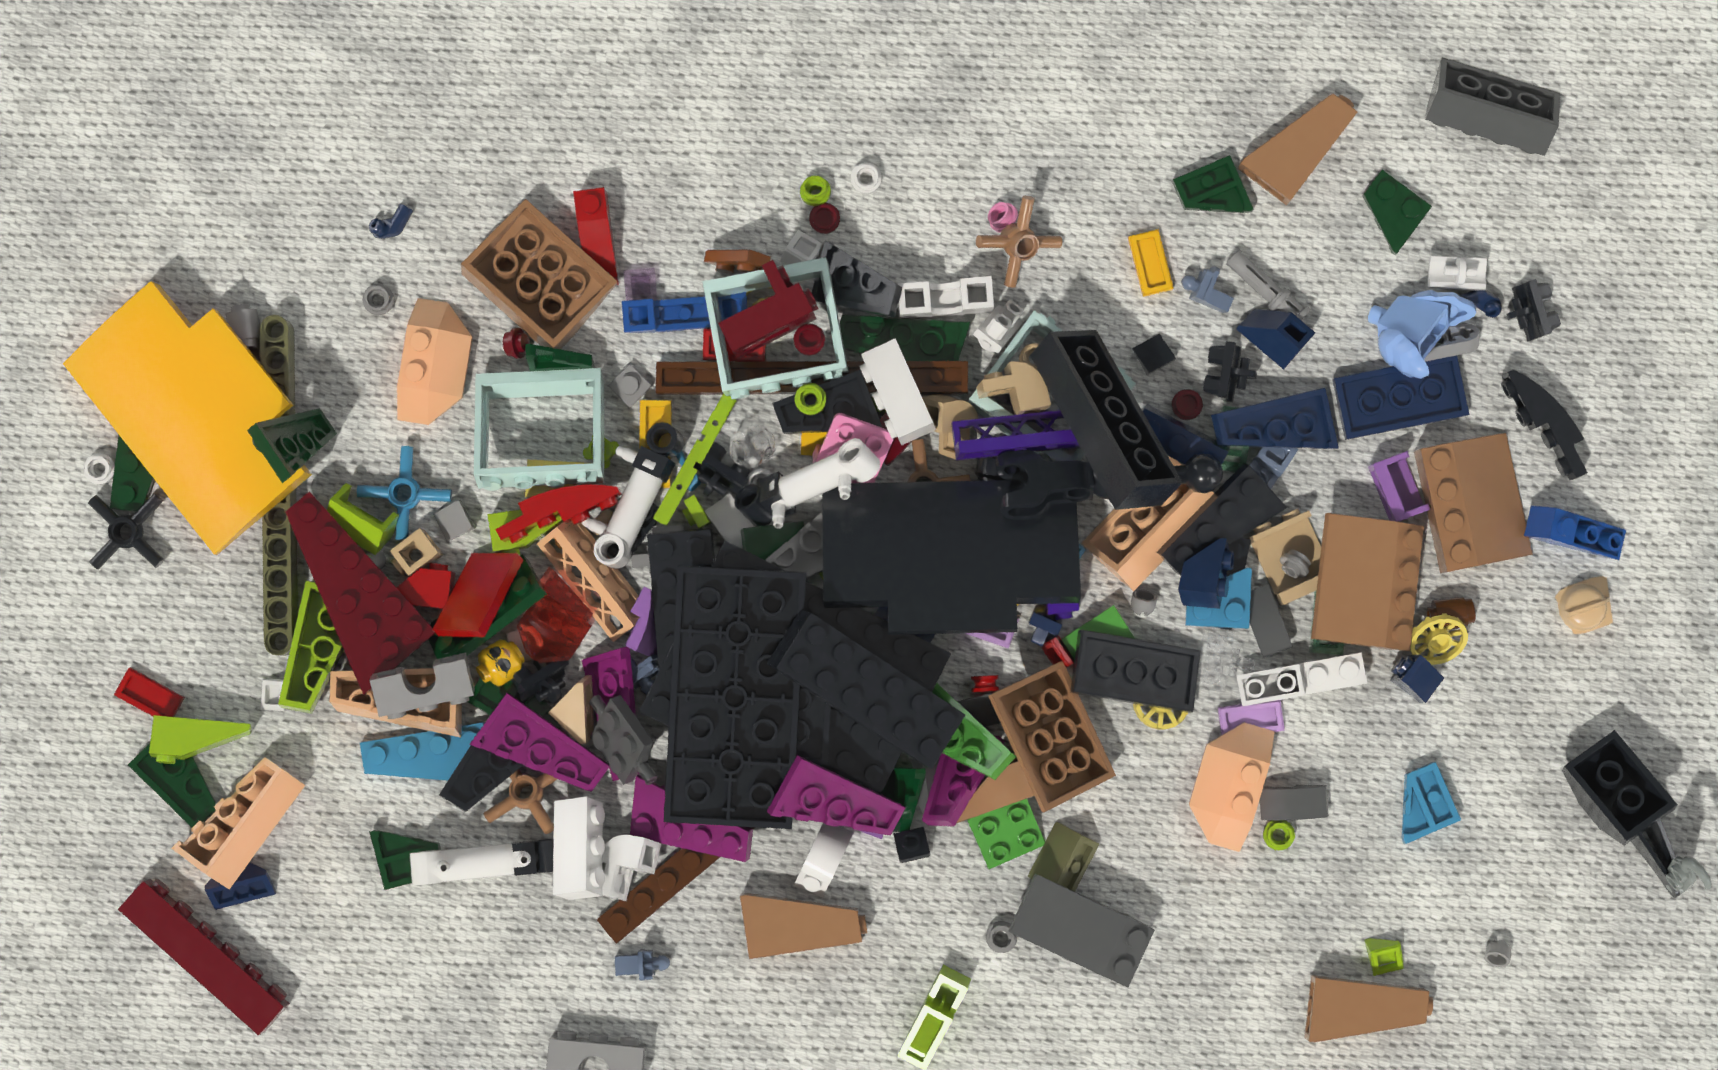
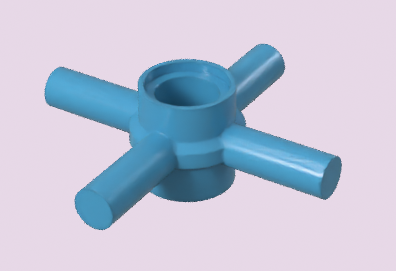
(418, 493)

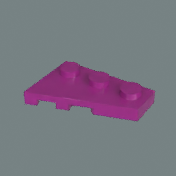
(951, 791)

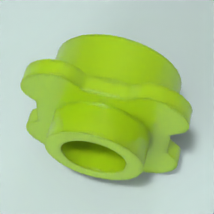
(609, 451)

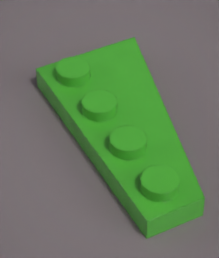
(974, 743)

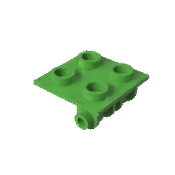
(1006, 833)

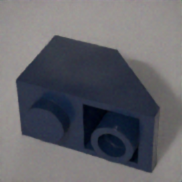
(1276, 334)
(1204, 576)
(1416, 677)

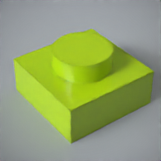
(694, 513)

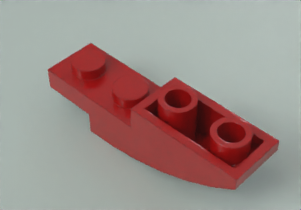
(569, 502)

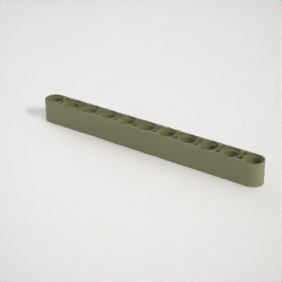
(270, 530)

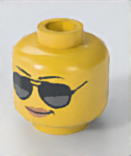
(499, 662)

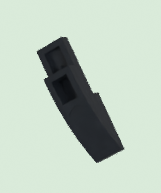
(1540, 408)

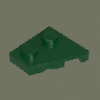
(1395, 209)

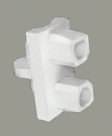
(1457, 273)
(999, 327)

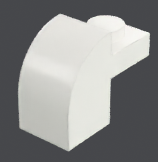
(622, 857)
(823, 859)

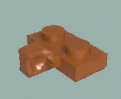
(742, 260)

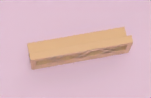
(613, 588)

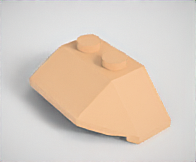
(432, 362)
(1231, 784)

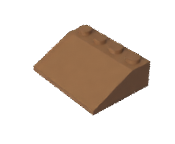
(538, 276)
(1472, 502)
(1367, 582)
(1052, 736)

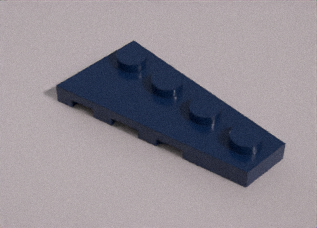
(1285, 422)

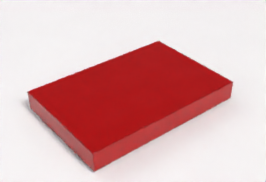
(478, 594)

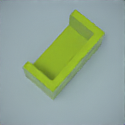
(360, 525)

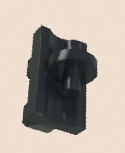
(1531, 310)
(1229, 358)
(718, 475)
(543, 683)

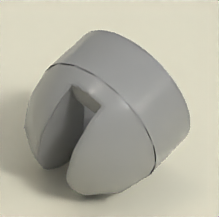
(1139, 605)
(1498, 953)

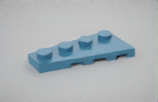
(418, 754)

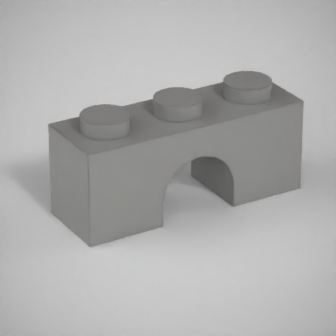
(396, 695)
(568, 1052)

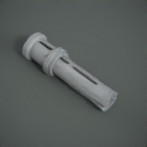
(1278, 298)

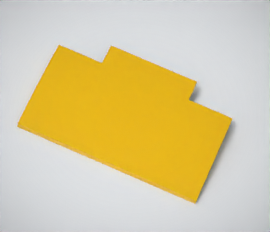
(185, 409)

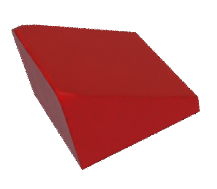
(1057, 652)

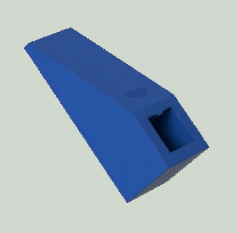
(1574, 532)

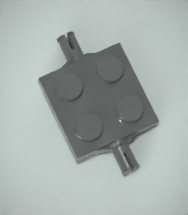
(622, 740)

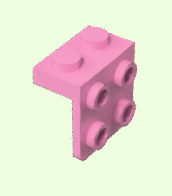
(846, 428)

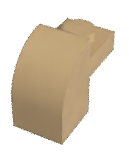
(1024, 385)
(943, 411)

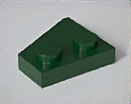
(1213, 188)
(547, 358)
(905, 787)
(393, 856)

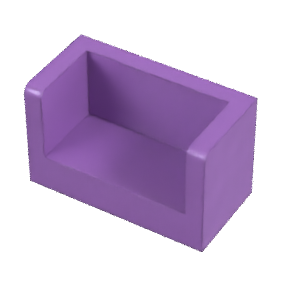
(1397, 488)

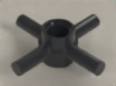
(116, 522)

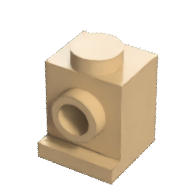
(417, 540)

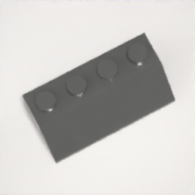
(1493, 107)

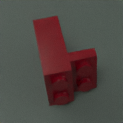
(771, 317)

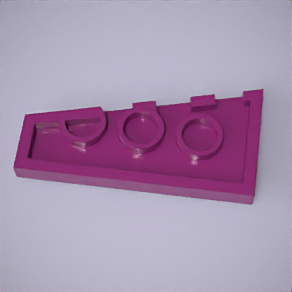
(531, 740)
(829, 798)
(716, 840)

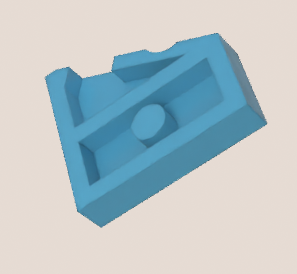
(1233, 610)
(1426, 803)

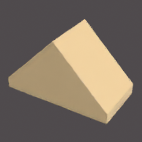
(575, 712)

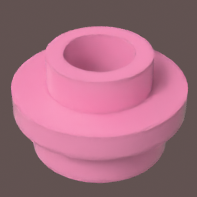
(1002, 215)

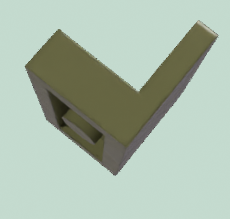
(1064, 857)

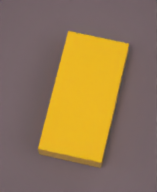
(1150, 263)

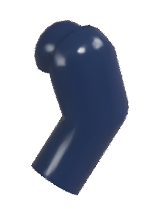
(392, 226)
(1484, 301)

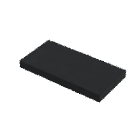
(1135, 671)

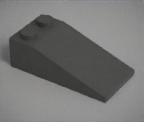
(1081, 930)

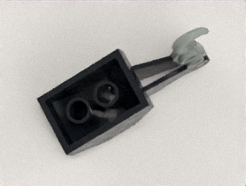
(1627, 801)

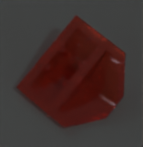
(551, 631)

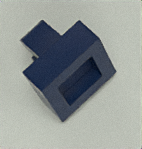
(1043, 626)

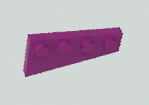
(611, 678)

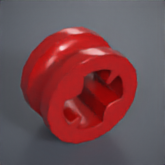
(985, 683)

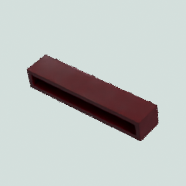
(204, 956)

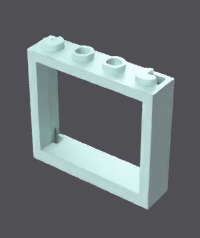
(758, 280)
(537, 385)
(988, 408)

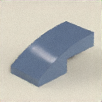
(1272, 462)

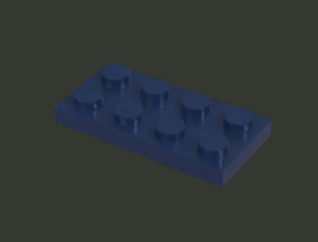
(1392, 401)

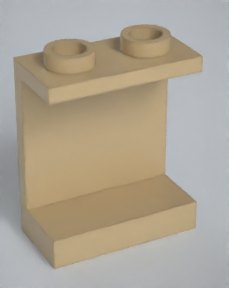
(1273, 541)

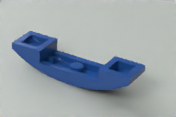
(676, 314)

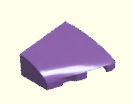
(643, 635)

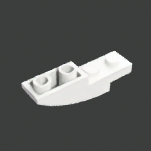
(1301, 679)

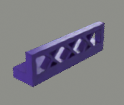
(993, 446)

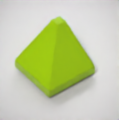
(1384, 952)

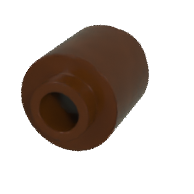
(1456, 607)

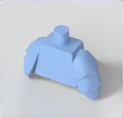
(1415, 325)

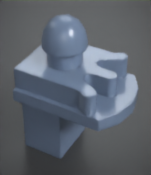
(1203, 290)
(644, 672)
(641, 964)

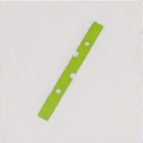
(696, 454)

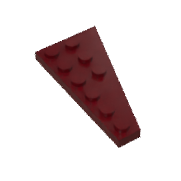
(365, 607)

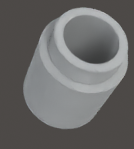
(245, 324)

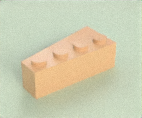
(349, 699)
(240, 823)

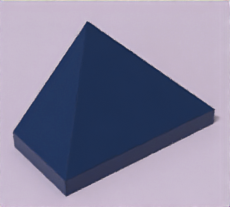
(249, 886)

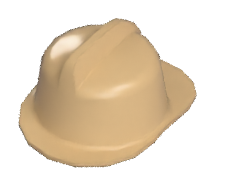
(1585, 605)

